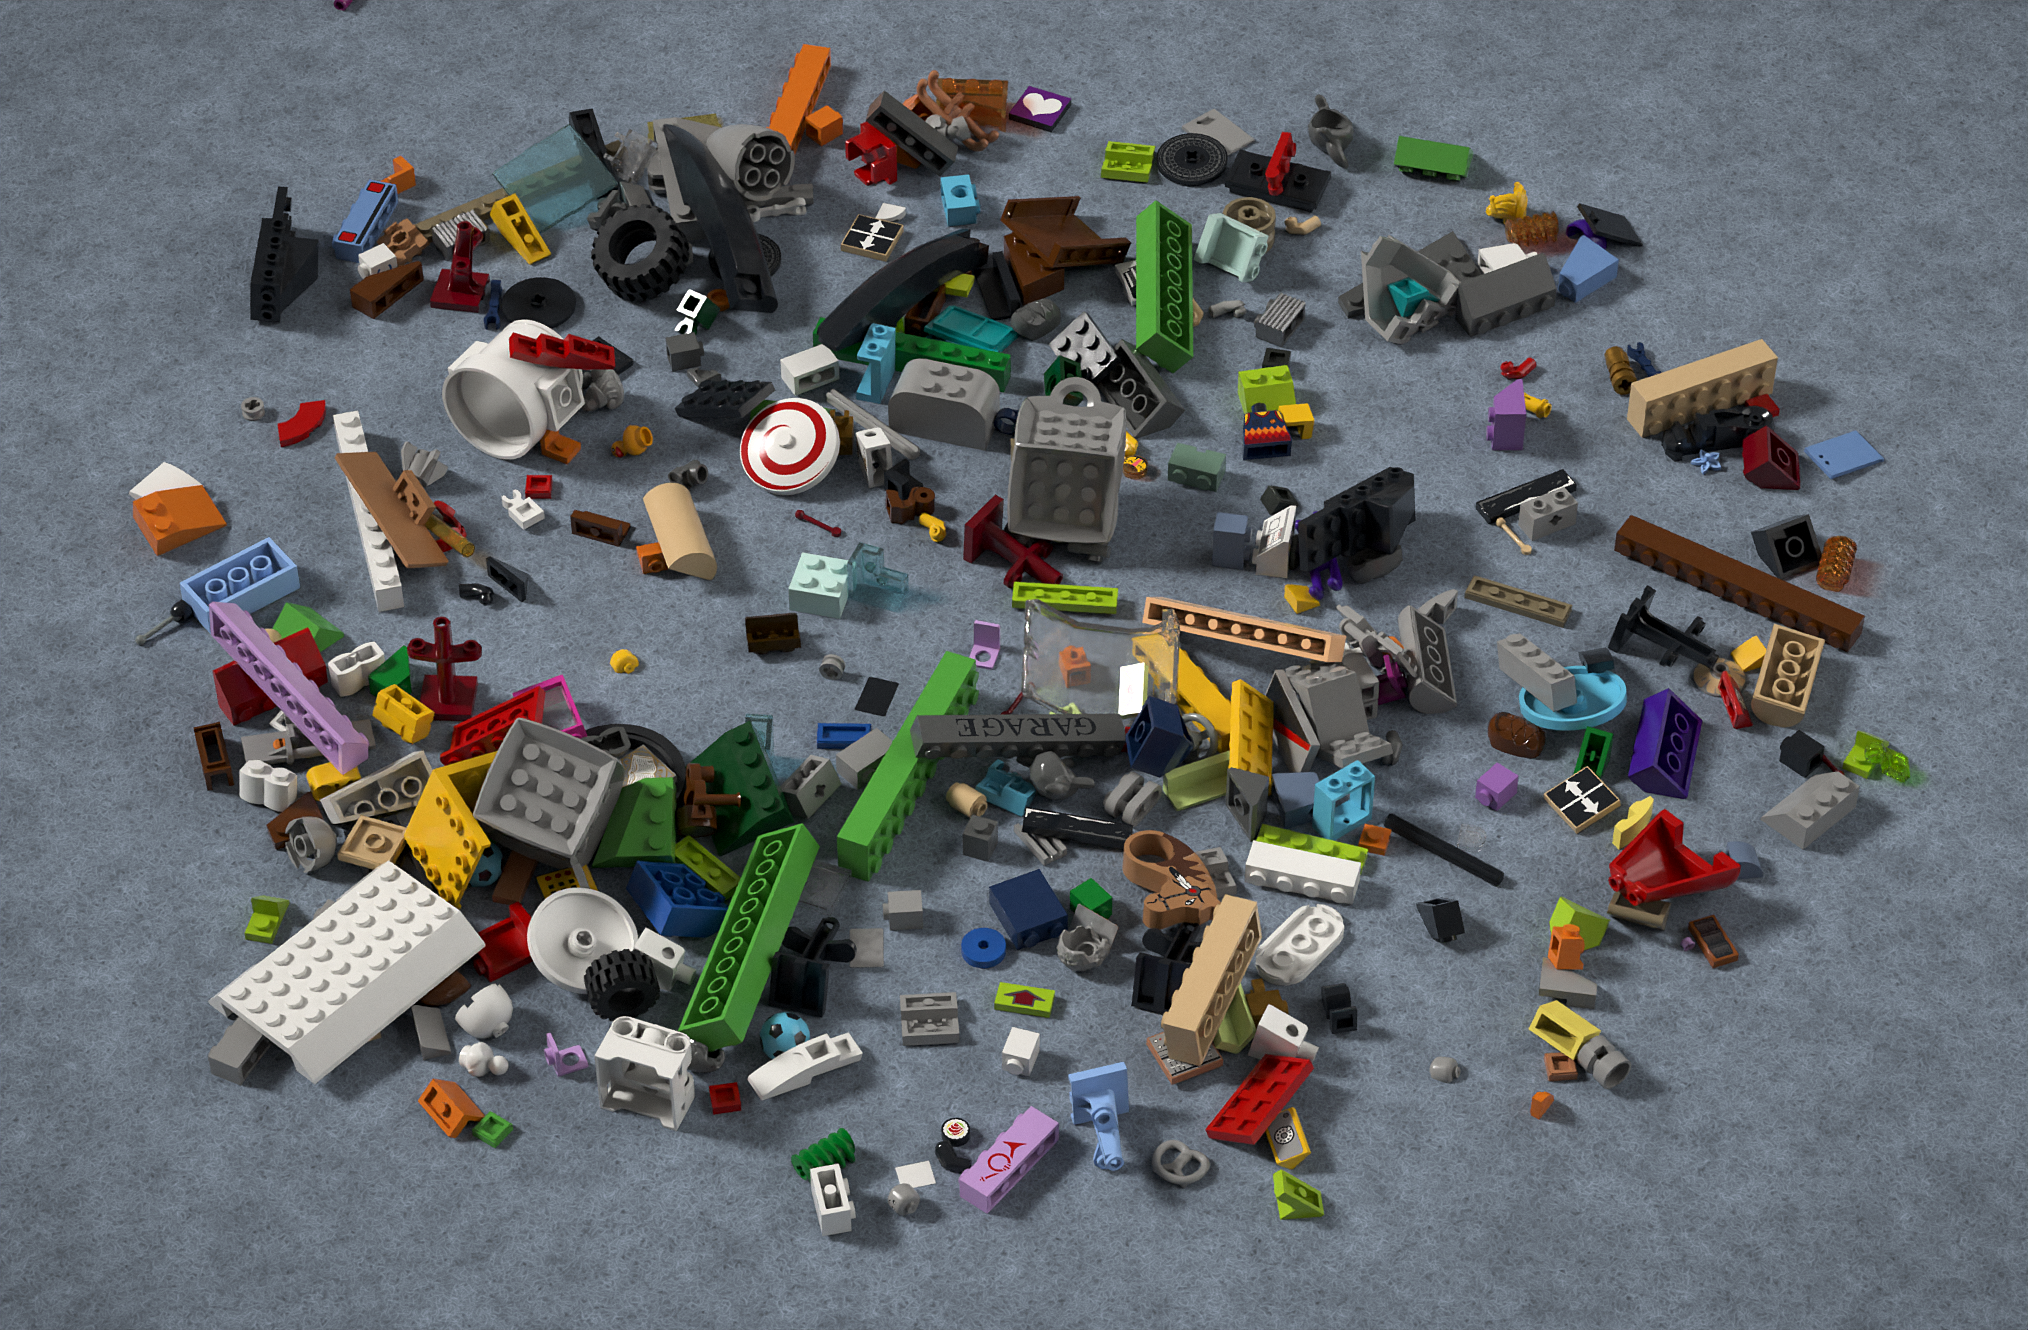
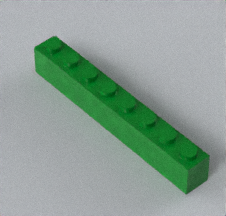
(914, 347)

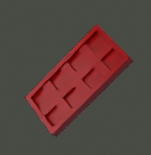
(1259, 1099)

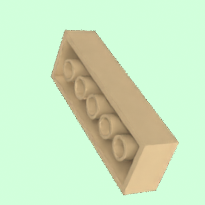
(1701, 387)
(1211, 980)

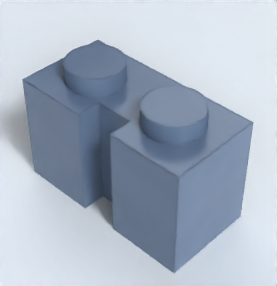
(1231, 540)

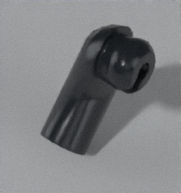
(475, 589)
(949, 1159)

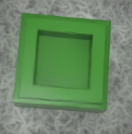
(492, 1129)

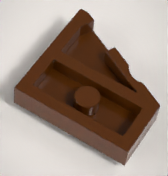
(303, 807)

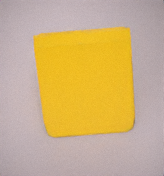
(1299, 598)
(1749, 654)

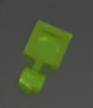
(1892, 763)

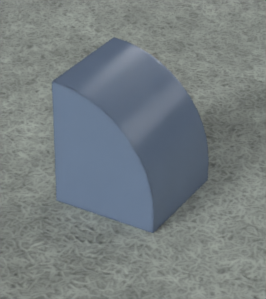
(1747, 857)

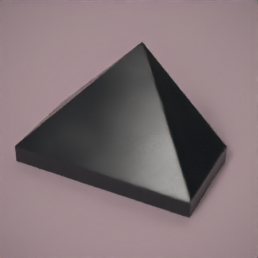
(508, 577)

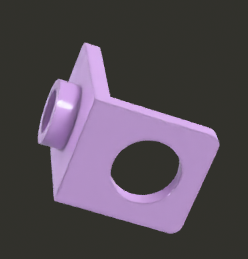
(986, 641)
(555, 1057)

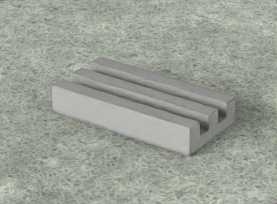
(1037, 851)

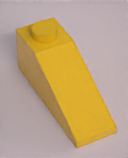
(519, 229)

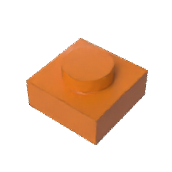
(1375, 839)

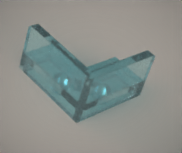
(872, 582)

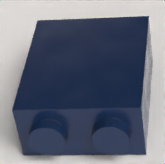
(1028, 909)

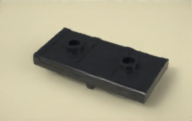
(1301, 185)

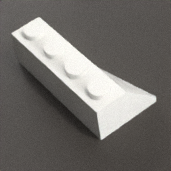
(382, 791)

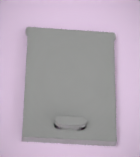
(1221, 129)

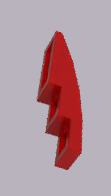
(567, 353)

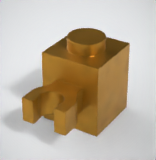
(846, 432)
(1259, 999)

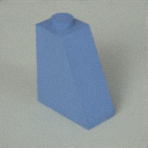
(1586, 270)

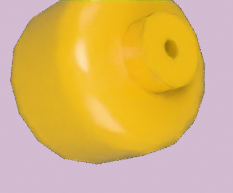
(623, 661)

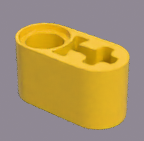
(326, 779)

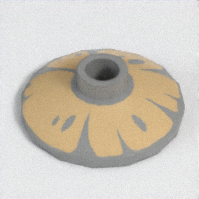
(1708, 679)

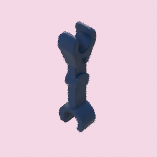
(492, 315)
(1639, 356)

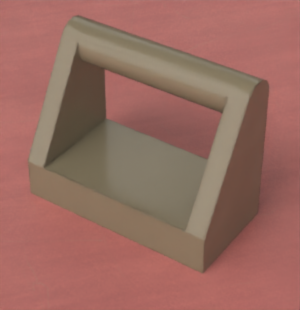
(1650, 914)

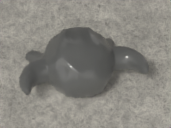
(1331, 131)
(1053, 776)

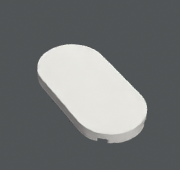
(1299, 944)

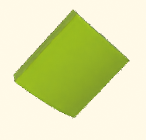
(1128, 161)

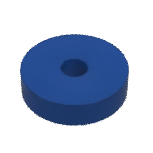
(983, 958)

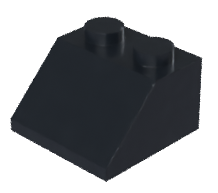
(1788, 546)

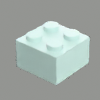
(819, 586)

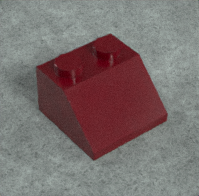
(1770, 461)

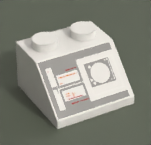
(1275, 544)

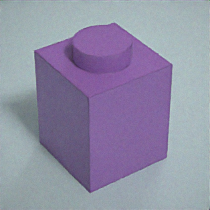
(1496, 786)

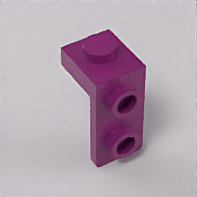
(1392, 683)

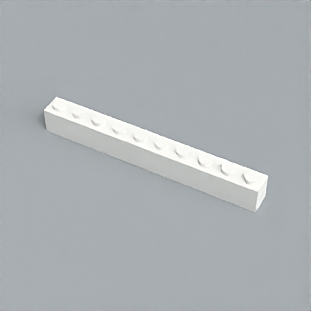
(376, 546)

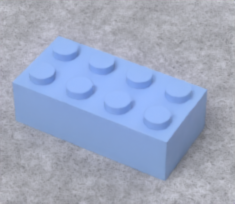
(247, 579)

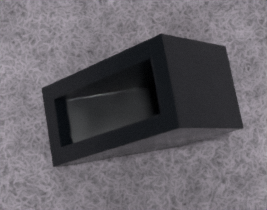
(1442, 918)

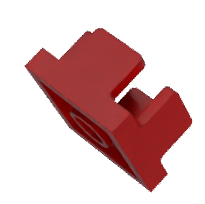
(877, 153)

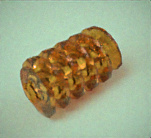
(1532, 228)
(1836, 563)

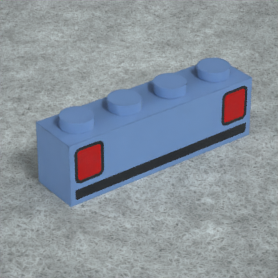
(365, 220)

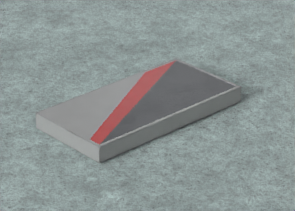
(1291, 726)

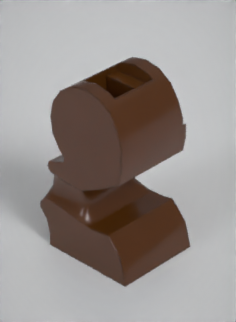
(919, 501)

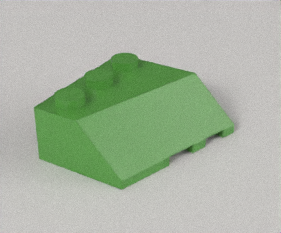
(640, 825)

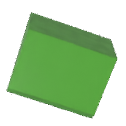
(298, 617)

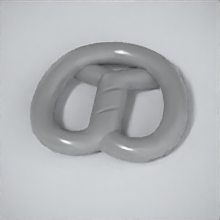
(1177, 1165)

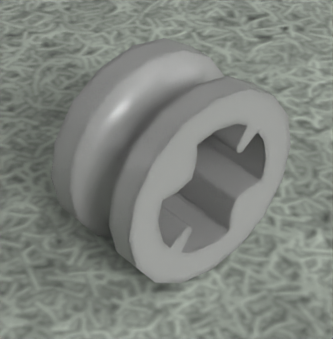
(248, 413)
(832, 661)

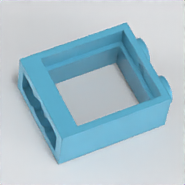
(1357, 810)

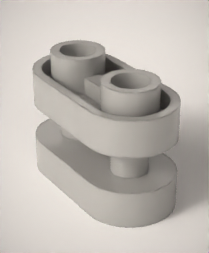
(1132, 798)

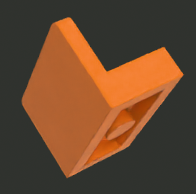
(449, 1106)

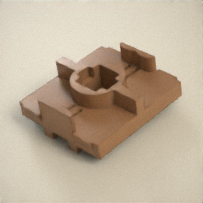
(412, 242)

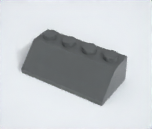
(1505, 295)
(1141, 392)

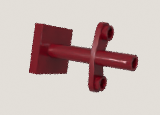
(459, 286)
(986, 532)
(446, 693)

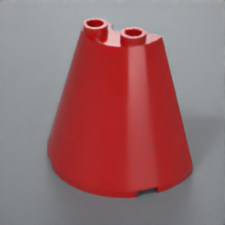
(1663, 868)

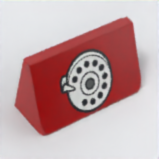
(1734, 702)

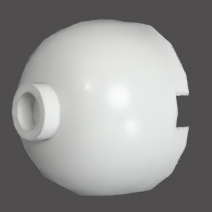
(487, 1013)

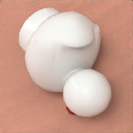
(480, 1060)

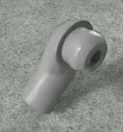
(1224, 307)

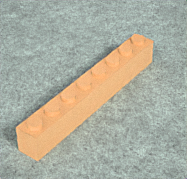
(1248, 630)

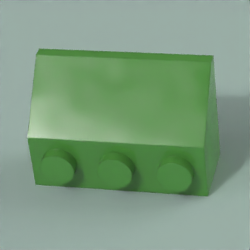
(1433, 158)

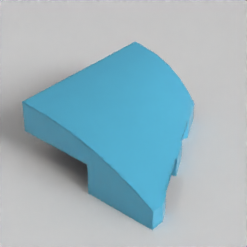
(1006, 789)

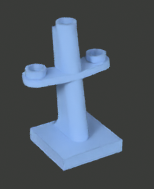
(1100, 1097)

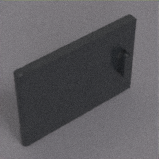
(1609, 225)

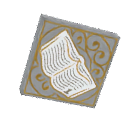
(644, 764)

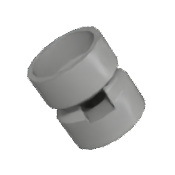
(1605, 1063)

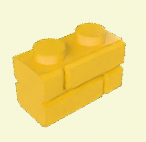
(403, 714)

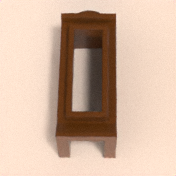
(913, 324)
(209, 735)

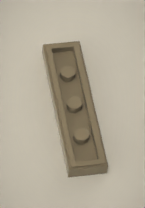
(1518, 601)

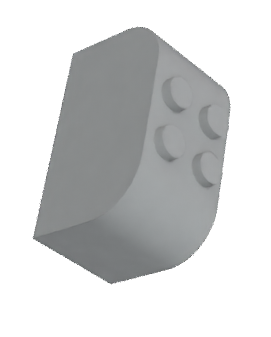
(945, 403)

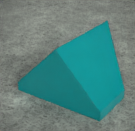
(1408, 295)

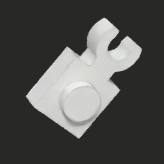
(523, 512)

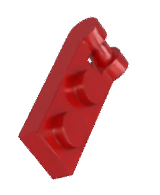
(1280, 163)

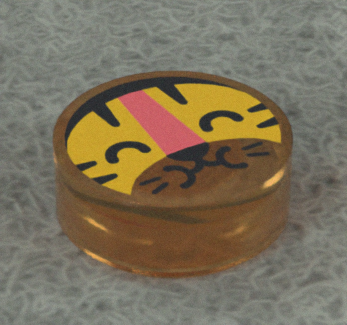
(1135, 467)

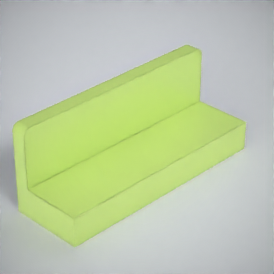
(1197, 781)
(1237, 1026)

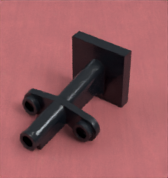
(1644, 624)
(1157, 976)
(803, 981)

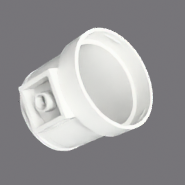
(508, 402)

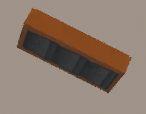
(1713, 941)

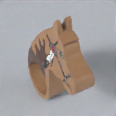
(1180, 882)

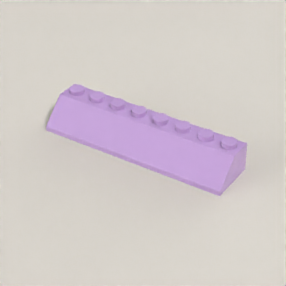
(287, 686)

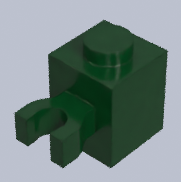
(697, 312)

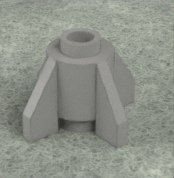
(422, 463)

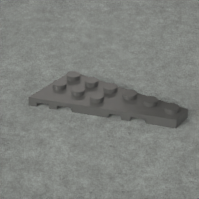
(1445, 251)

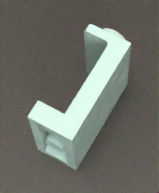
(1232, 246)

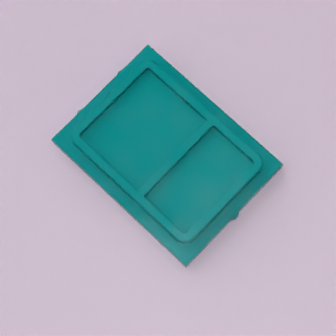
(971, 329)

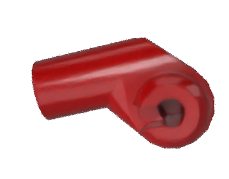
(1514, 372)

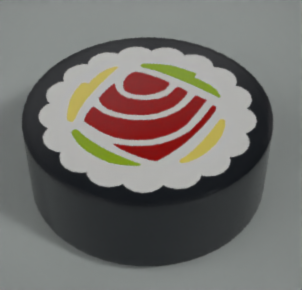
(956, 1131)

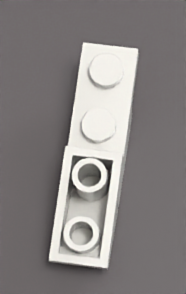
(801, 1063)

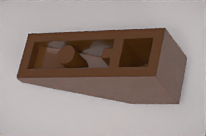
(383, 289)

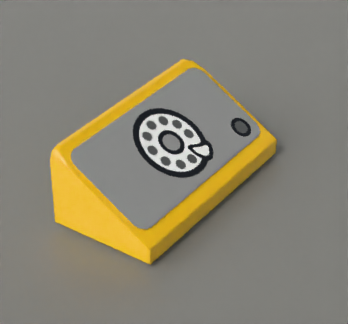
(1287, 1139)

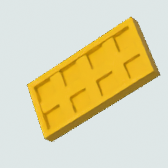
(1251, 730)

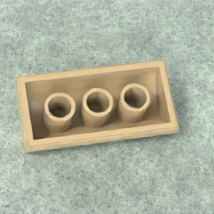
(680, 531)
(1786, 677)

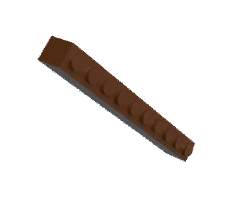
(1739, 583)

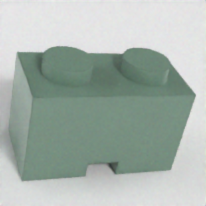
(1196, 468)

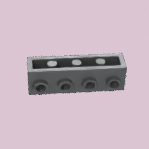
(911, 133)

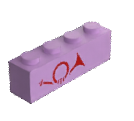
(1008, 1159)

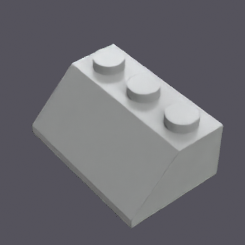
(1813, 808)

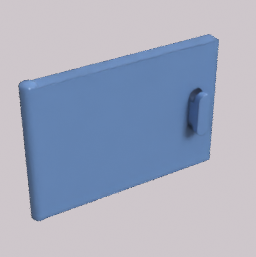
(1843, 454)

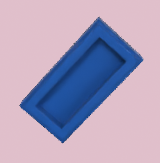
(840, 734)

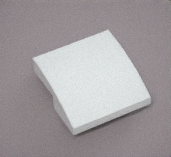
(163, 478)

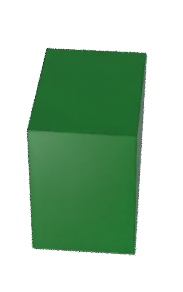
(1595, 751)

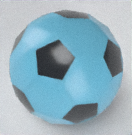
(488, 868)
(782, 1033)

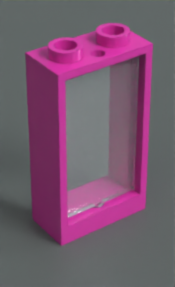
(559, 707)

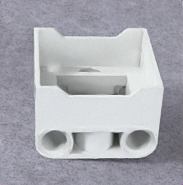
(645, 1071)

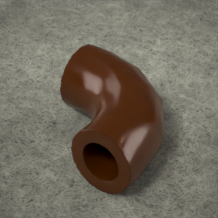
(446, 991)

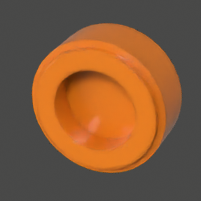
(719, 298)

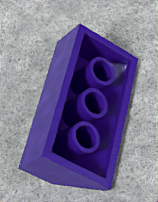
(1665, 746)

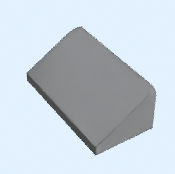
(633, 194)
(430, 1031)

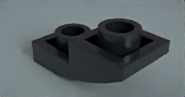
(1597, 660)

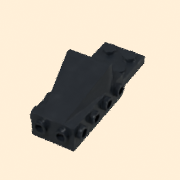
(282, 263)
(1361, 517)

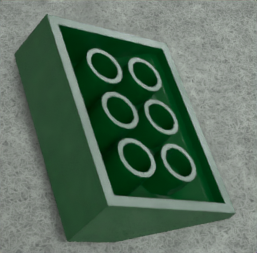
(744, 767)

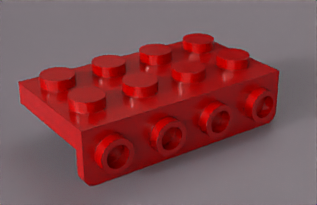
(488, 729)

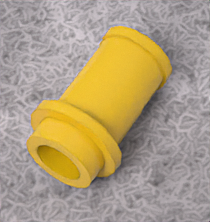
(1540, 407)

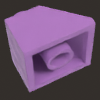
(1507, 418)

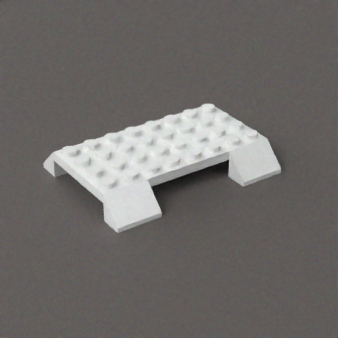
(352, 970)

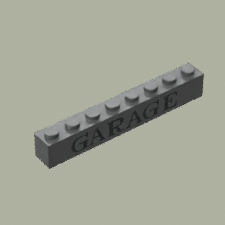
(1017, 735)

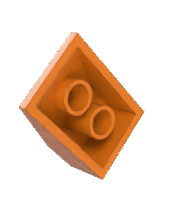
(176, 517)

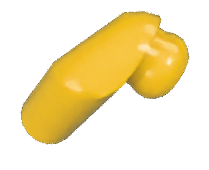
(1131, 445)
(936, 526)

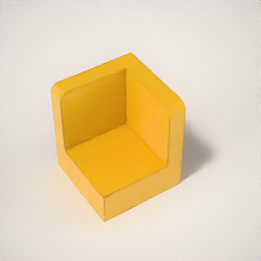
(1299, 416)

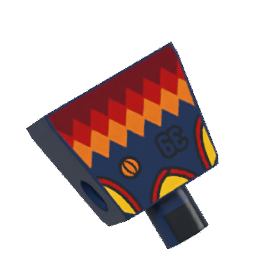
(1265, 434)

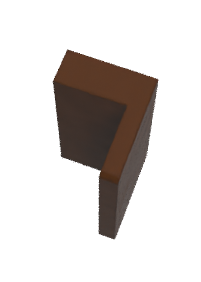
(599, 527)

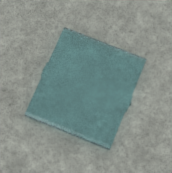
(555, 178)

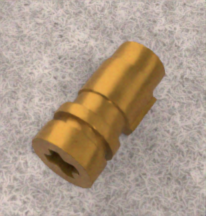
(1620, 371)

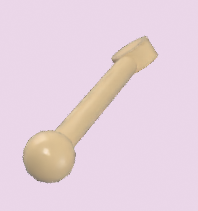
(1525, 549)

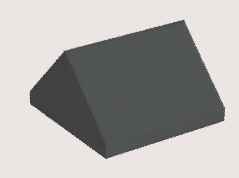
(1247, 799)

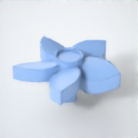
(1707, 461)

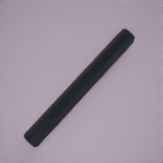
(1444, 849)

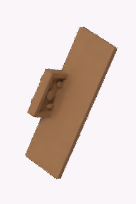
(397, 507)

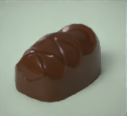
(1516, 735)

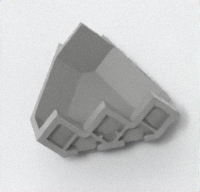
(1394, 261)

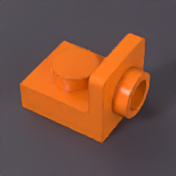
(559, 446)
(651, 558)

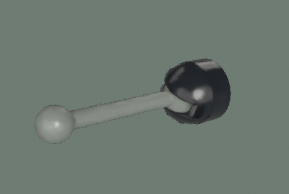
(179, 612)

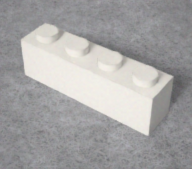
(1302, 872)

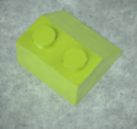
(1267, 386)

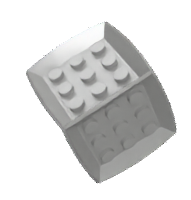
(1067, 466)
(549, 796)

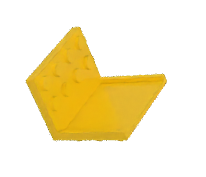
(443, 826)

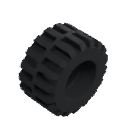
(621, 984)

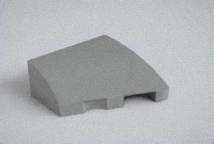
(1567, 985)

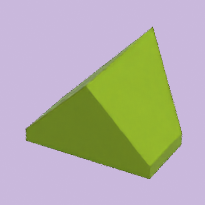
(1591, 924)

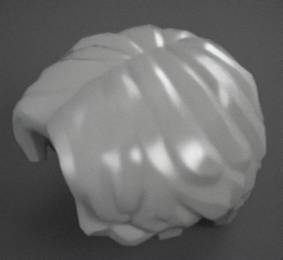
(1082, 949)

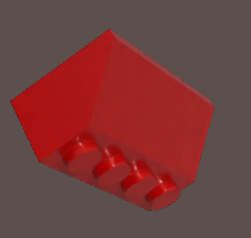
(243, 699)

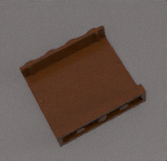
(1059, 235)

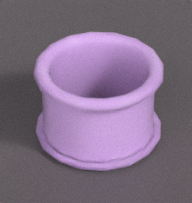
(1687, 943)

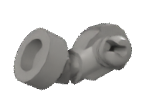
(957, 129)

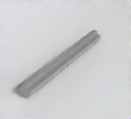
(868, 421)

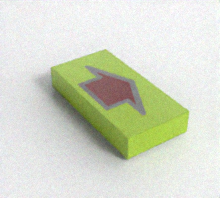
(1024, 999)

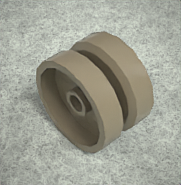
(1255, 214)

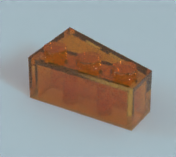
(987, 96)

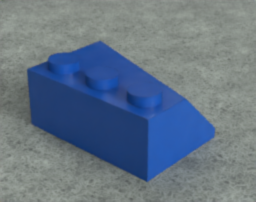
(676, 900)

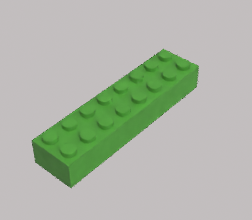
(1164, 287)

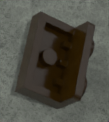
(772, 633)

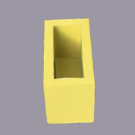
(1562, 1028)

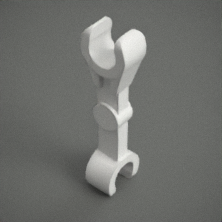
(790, 208)

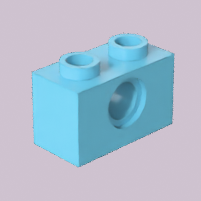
(959, 200)

